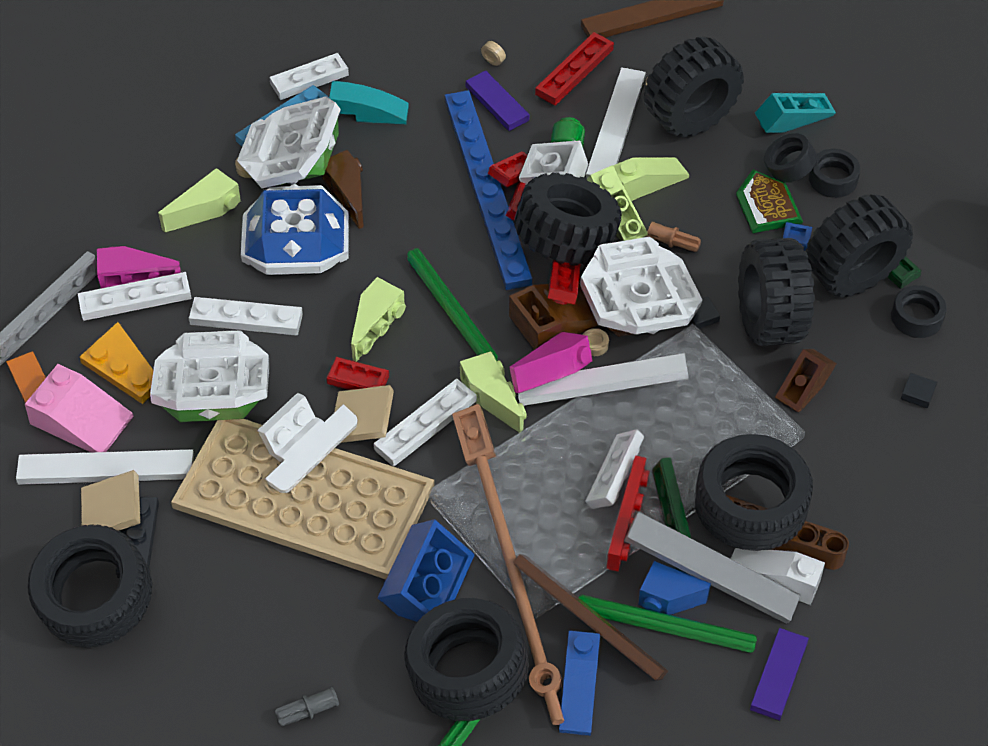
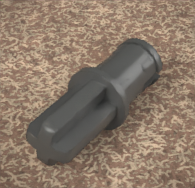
(306, 707)

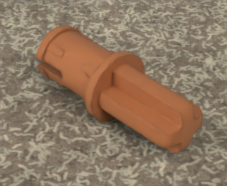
(673, 237)

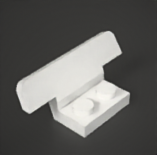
(302, 440)

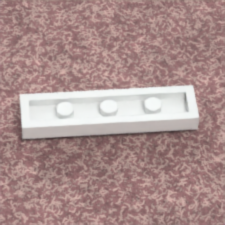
(134, 296)
(245, 316)
(424, 422)

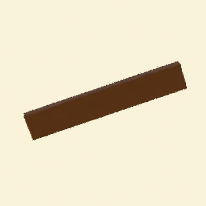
(644, 15)
(590, 617)

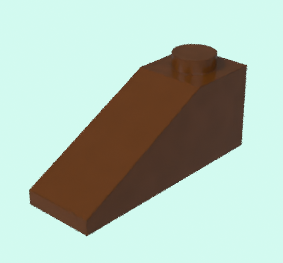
(344, 182)

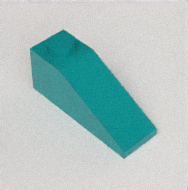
(793, 110)

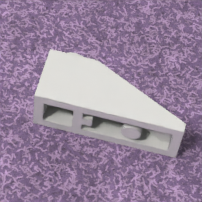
(786, 568)

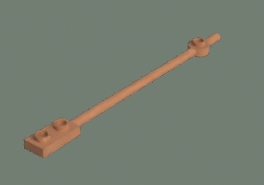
(477, 450)

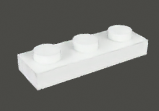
(304, 76)
(615, 469)

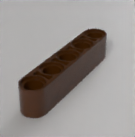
(819, 541)

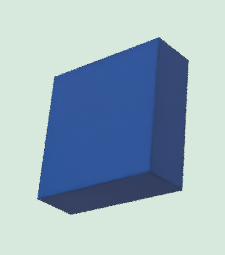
(798, 232)

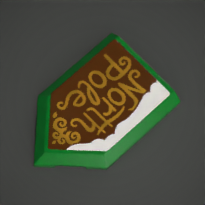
(766, 203)

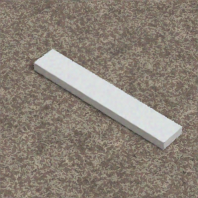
(617, 120)
(609, 379)
(103, 465)

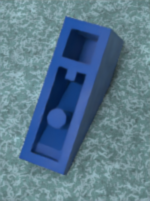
(579, 682)

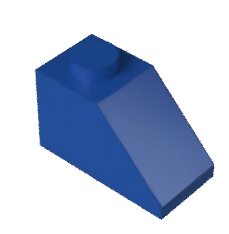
(671, 590)

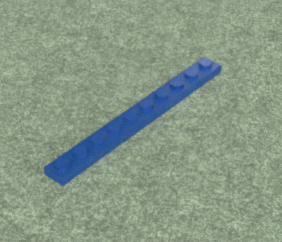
(488, 191)

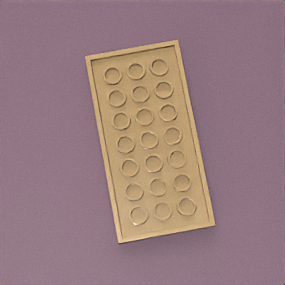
(340, 511)

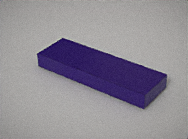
(497, 100)
(779, 674)

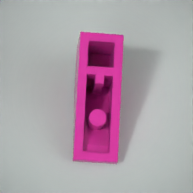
(129, 265)
(551, 361)

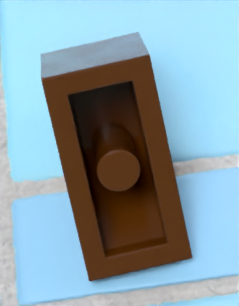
(805, 379)

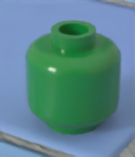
(568, 130)

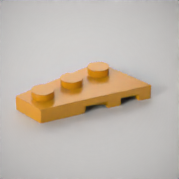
(120, 363)

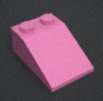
(77, 411)

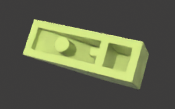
(648, 175)
(202, 202)

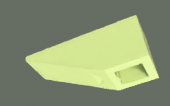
(631, 224)
(376, 311)
(493, 392)

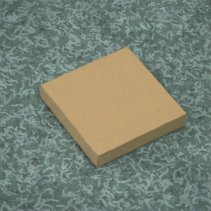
(371, 408)
(112, 502)

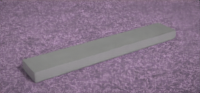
(47, 305)
(712, 567)

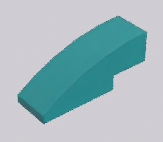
(369, 103)

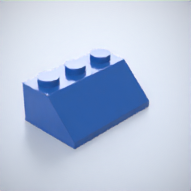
(425, 571)

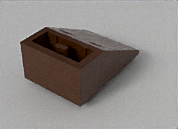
(543, 319)

